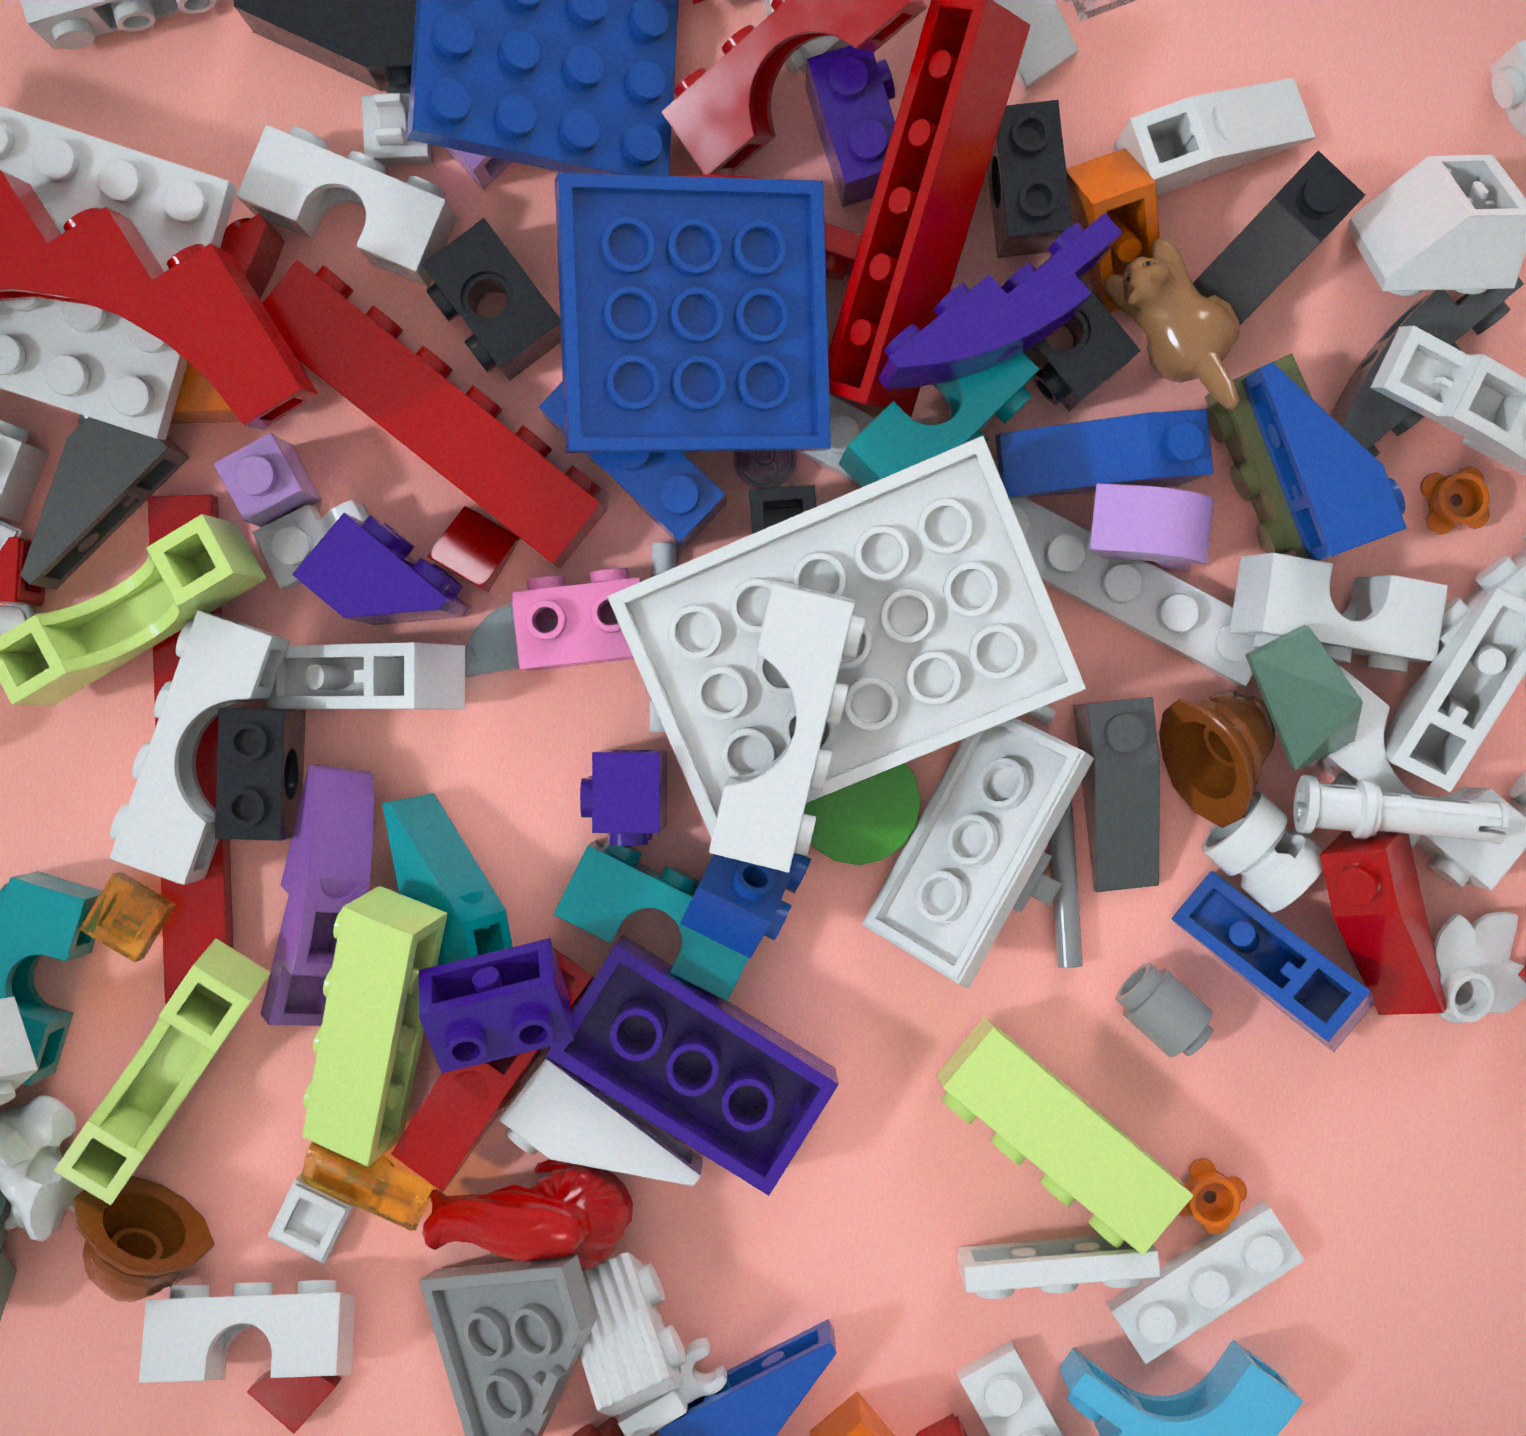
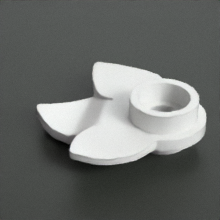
(1479, 966)

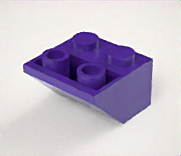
(371, 579)

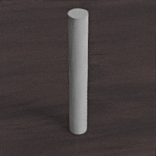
(1066, 900)

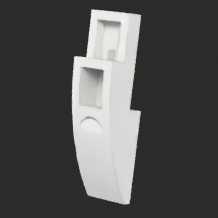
(1459, 392)

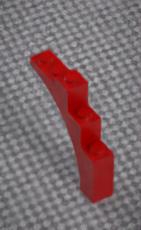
(195, 307)

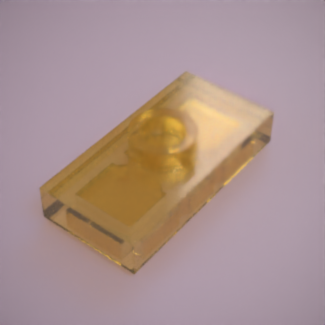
(375, 1188)

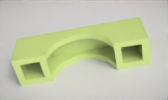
(74, 646)
(162, 1071)

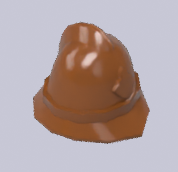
(1217, 752)
(139, 1239)

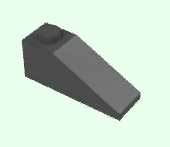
(94, 491)
(1121, 791)

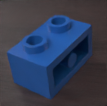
(742, 901)

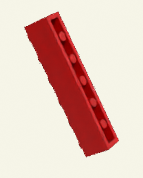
(925, 190)
(431, 415)

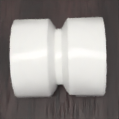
(1273, 860)

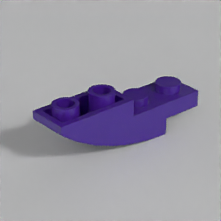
(996, 322)

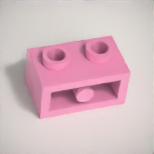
(569, 623)

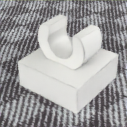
(386, 131)

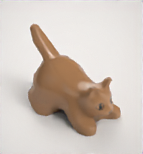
(1183, 328)

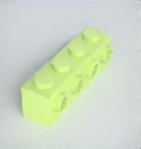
(371, 1024)
(1063, 1136)

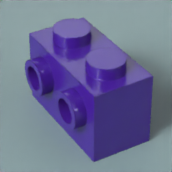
(852, 116)
(626, 795)
(495, 1005)

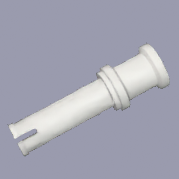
(1368, 810)

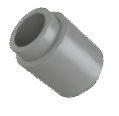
(1165, 1010)

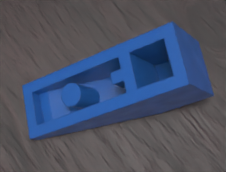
(1120, 450)
(1327, 477)
(1275, 961)
(761, 1390)

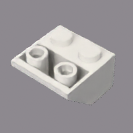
(1445, 228)

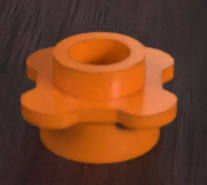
(1473, 496)
(1228, 1192)

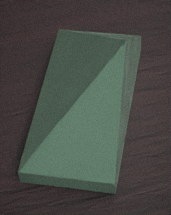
(1305, 696)

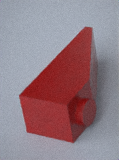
(1384, 920)

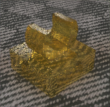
(127, 917)

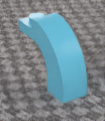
(1233, 1400)

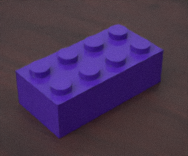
(696, 1065)

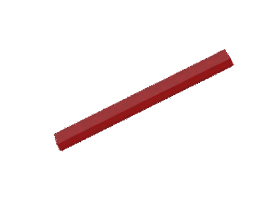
(205, 905)

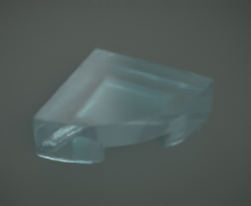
(492, 645)

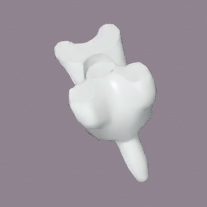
(28, 1158)

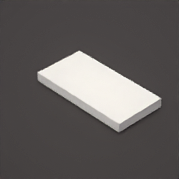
(977, 846)

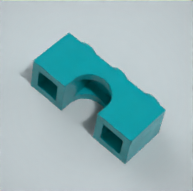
(974, 401)
(614, 885)
(37, 919)

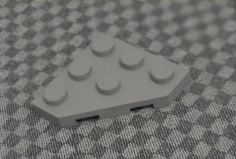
(509, 1339)

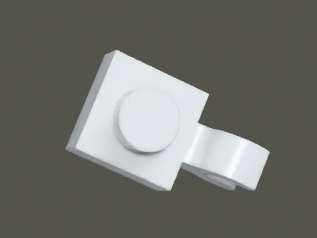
(295, 535)
(666, 1408)

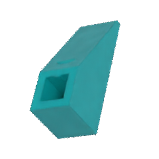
(441, 872)

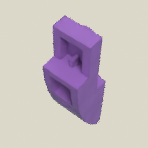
(322, 873)

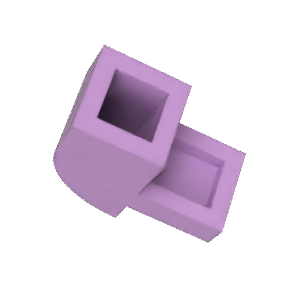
(1152, 525)

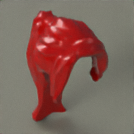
(560, 1216)

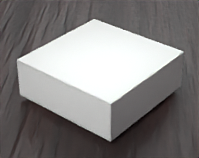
(310, 1221)

